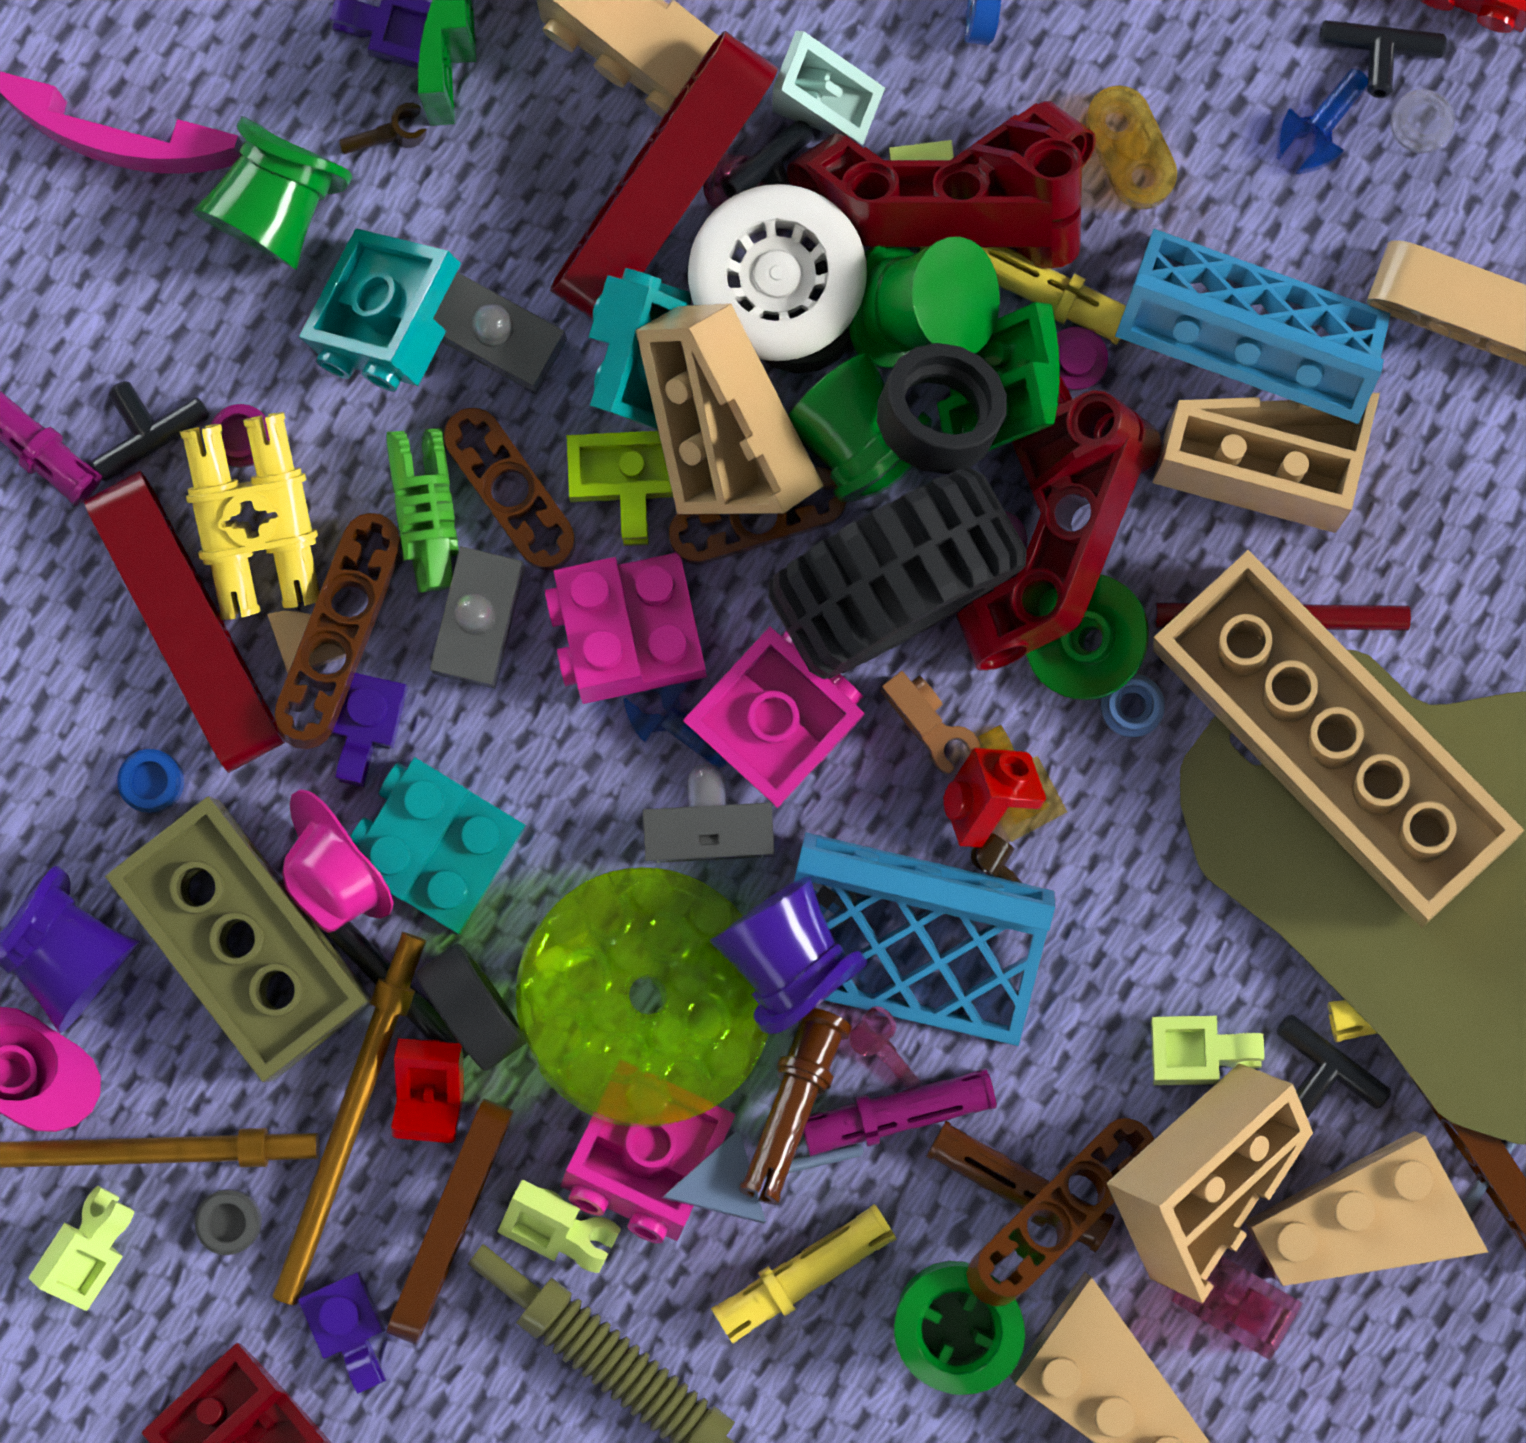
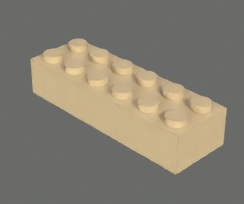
(1336, 738)

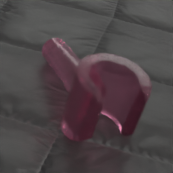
(873, 1036)

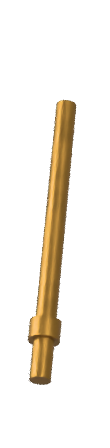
(391, 1000)
(250, 1148)

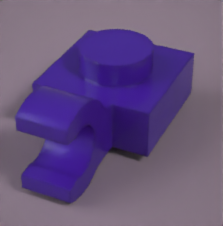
(393, 27)
(366, 720)
(343, 1321)

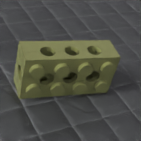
(195, 939)

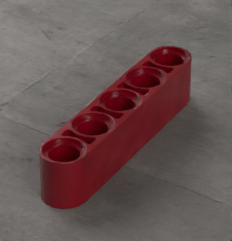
(667, 170)
(184, 621)

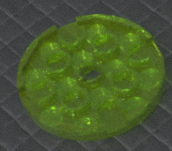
(580, 1012)

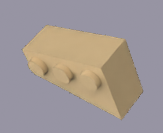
(633, 41)
(720, 417)
(1267, 457)
(1206, 1174)
(1368, 1218)
(1100, 1376)

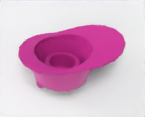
(327, 870)
(43, 1075)

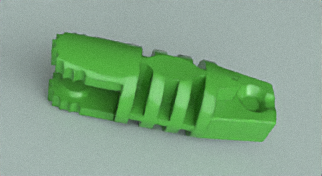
(424, 509)

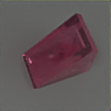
(1244, 1308)

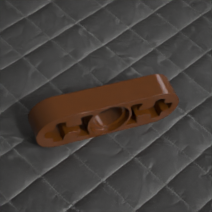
(496, 441)
(717, 546)

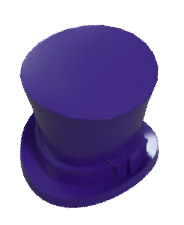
(61, 950)
(787, 956)

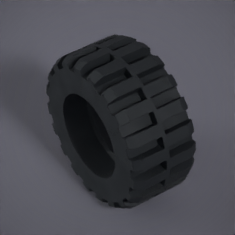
(896, 572)

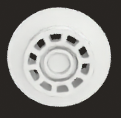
(779, 271)

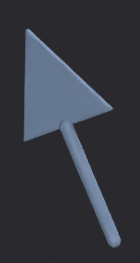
(718, 1177)

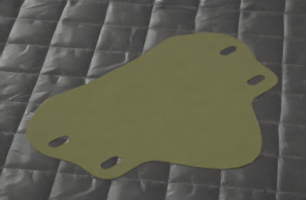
(1436, 994)

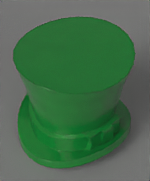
(271, 193)
(925, 299)
(842, 430)
(952, 1335)

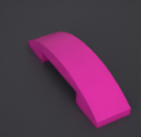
(189, 151)

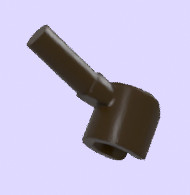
(387, 132)
(993, 857)

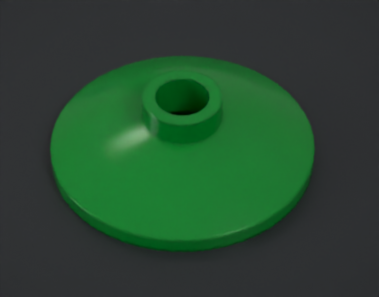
(1090, 675)

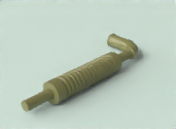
(606, 1357)

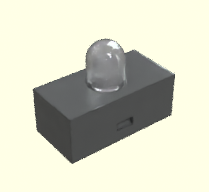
(499, 333)
(477, 617)
(708, 825)

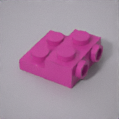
(625, 626)
(775, 716)
(636, 1166)

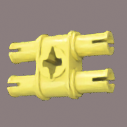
(228, 542)

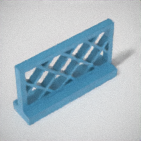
(1266, 350)
(940, 891)

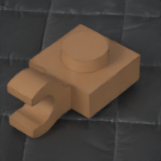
(917, 707)

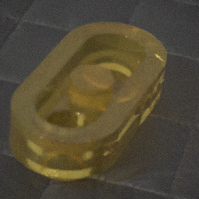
(1134, 148)

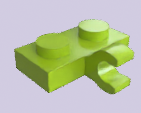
(619, 468)

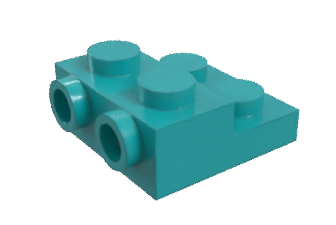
(381, 310)
(617, 314)
(436, 842)

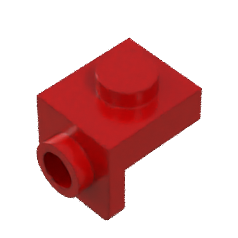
(986, 788)
(428, 1090)

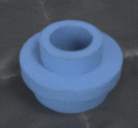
(1152, 713)

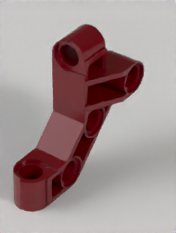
(1003, 191)
(1079, 460)

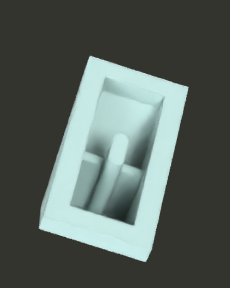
(825, 90)

